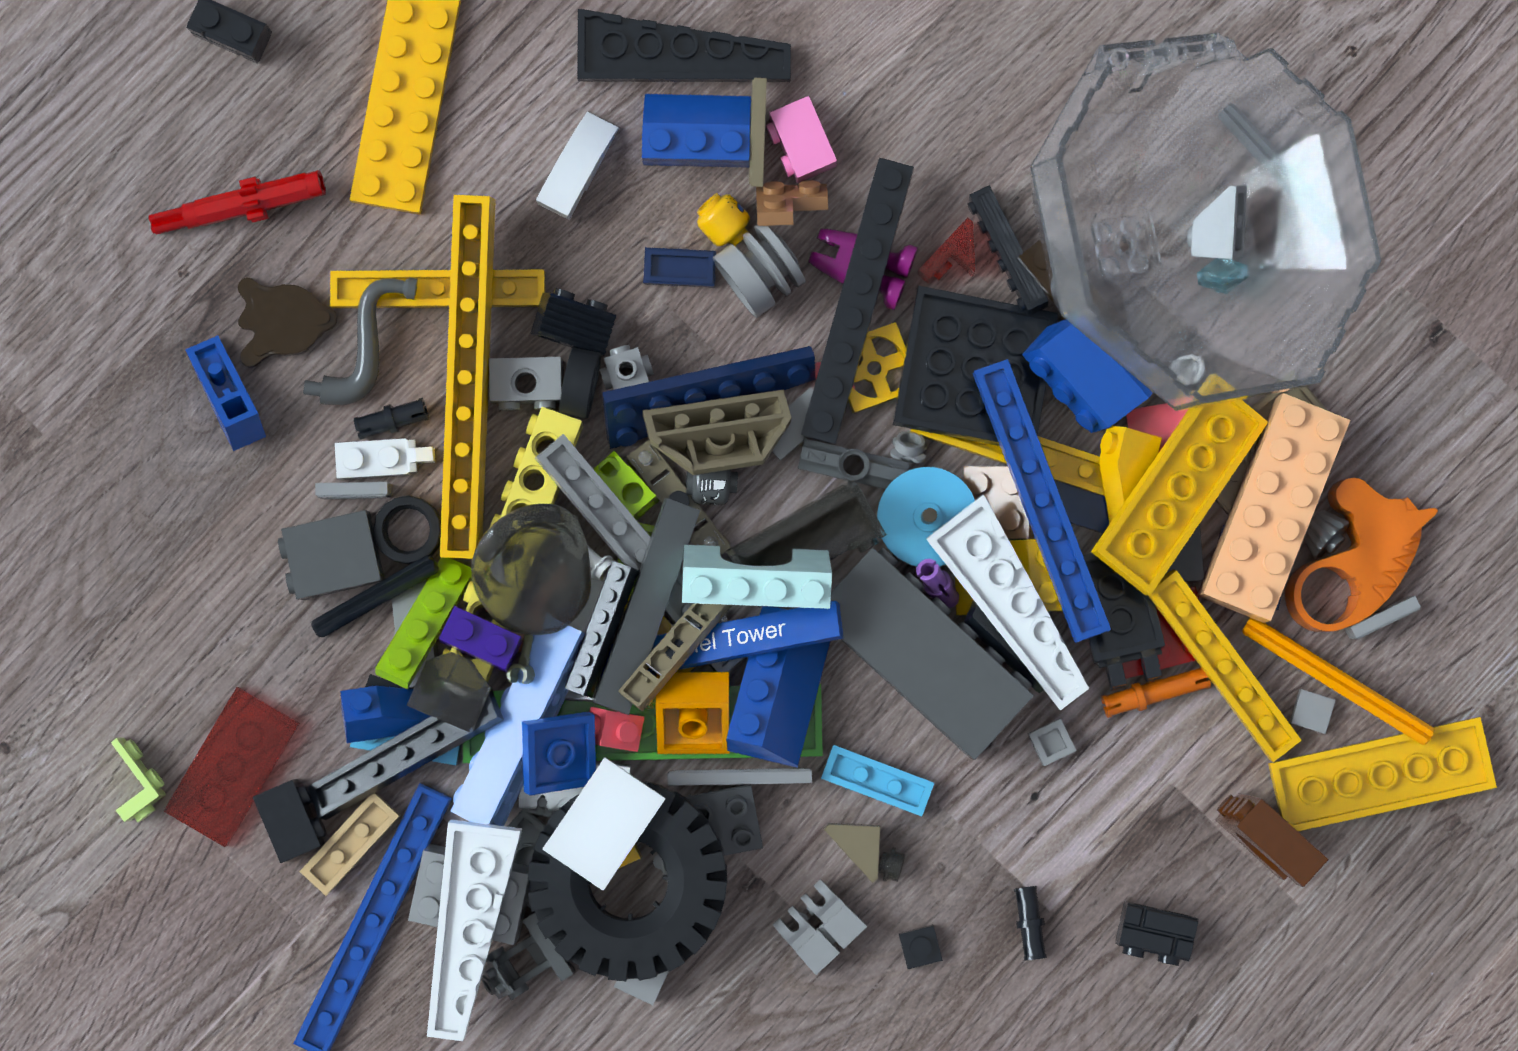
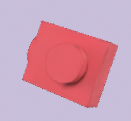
(617, 729)

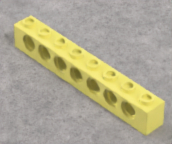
(541, 427)

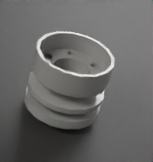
(759, 269)

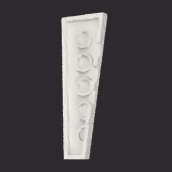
(994, 577)
(472, 895)

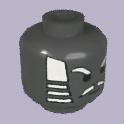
(711, 487)

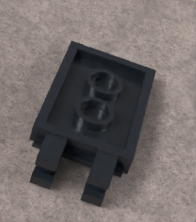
(1133, 626)

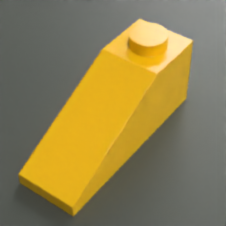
(1123, 462)

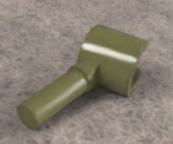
(523, 664)

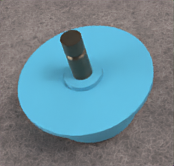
(917, 507)

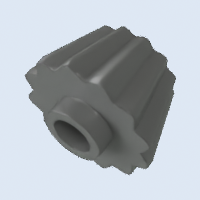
(1325, 533)

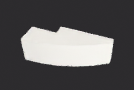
(577, 165)

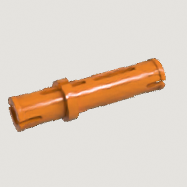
(1142, 695)

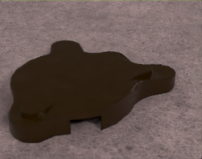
(283, 320)

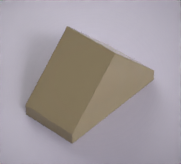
(859, 843)

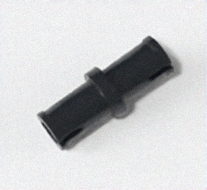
(391, 418)
(1030, 923)

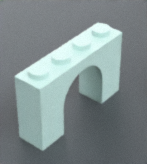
(799, 583)

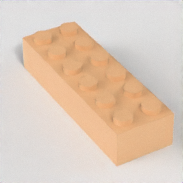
(1273, 508)

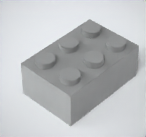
(428, 888)

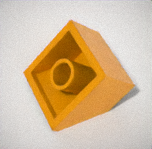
(693, 713)

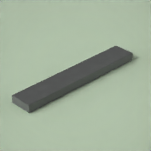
(647, 601)

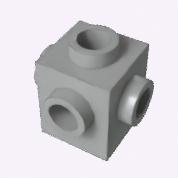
(623, 358)

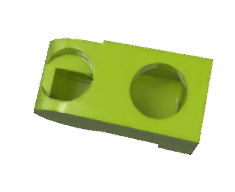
(626, 485)

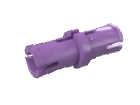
(937, 583)

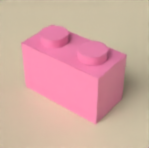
(801, 139)

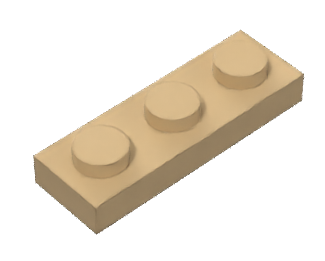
(350, 843)

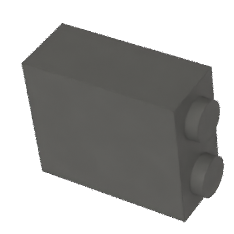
(331, 555)

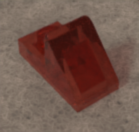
(958, 247)

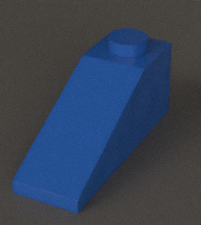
(226, 393)
(377, 712)

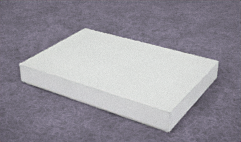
(604, 823)

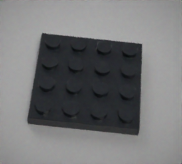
(946, 344)

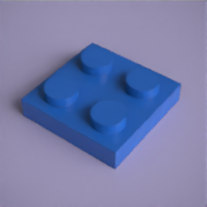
(558, 752)

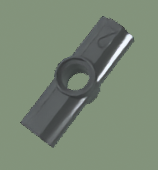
(829, 461)

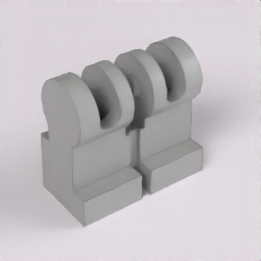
(817, 945)

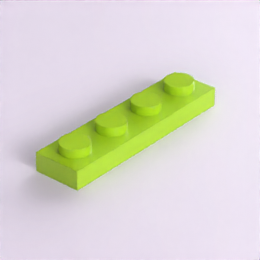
(424, 623)

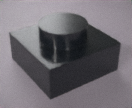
(920, 946)

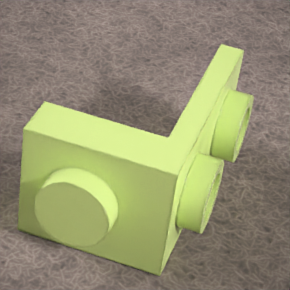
(141, 804)

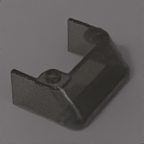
(831, 523)

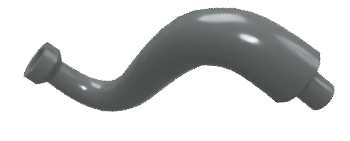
(362, 380)

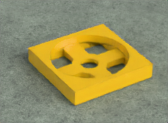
(891, 333)

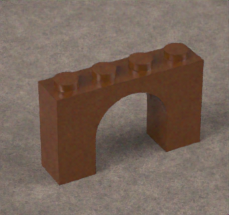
(1270, 838)

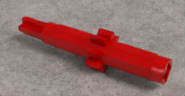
(249, 201)

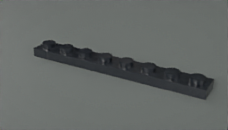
(857, 300)

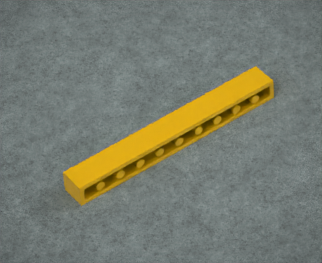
(467, 375)

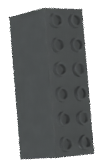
(927, 654)

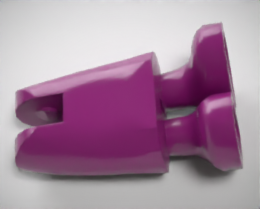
(899, 263)

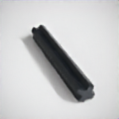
(375, 596)

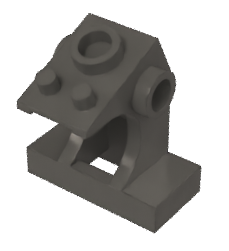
(502, 978)

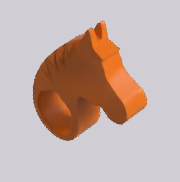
(1381, 550)

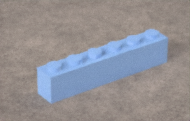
(498, 766)

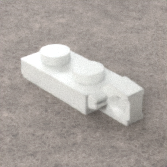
(380, 458)

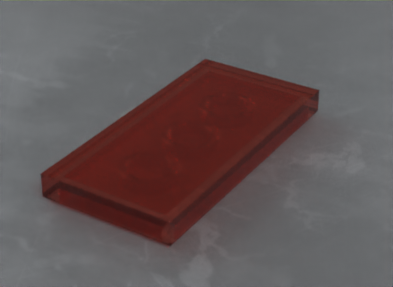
(231, 767)

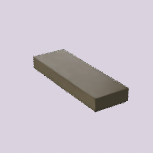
(757, 135)

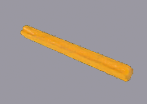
(1339, 681)

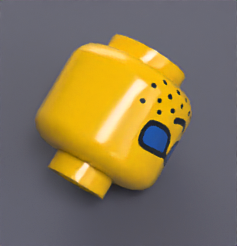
(723, 220)

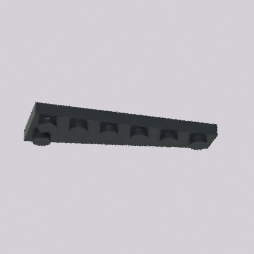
(647, 51)

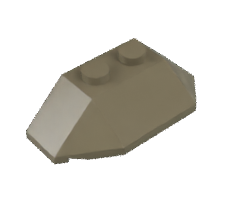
(720, 431)

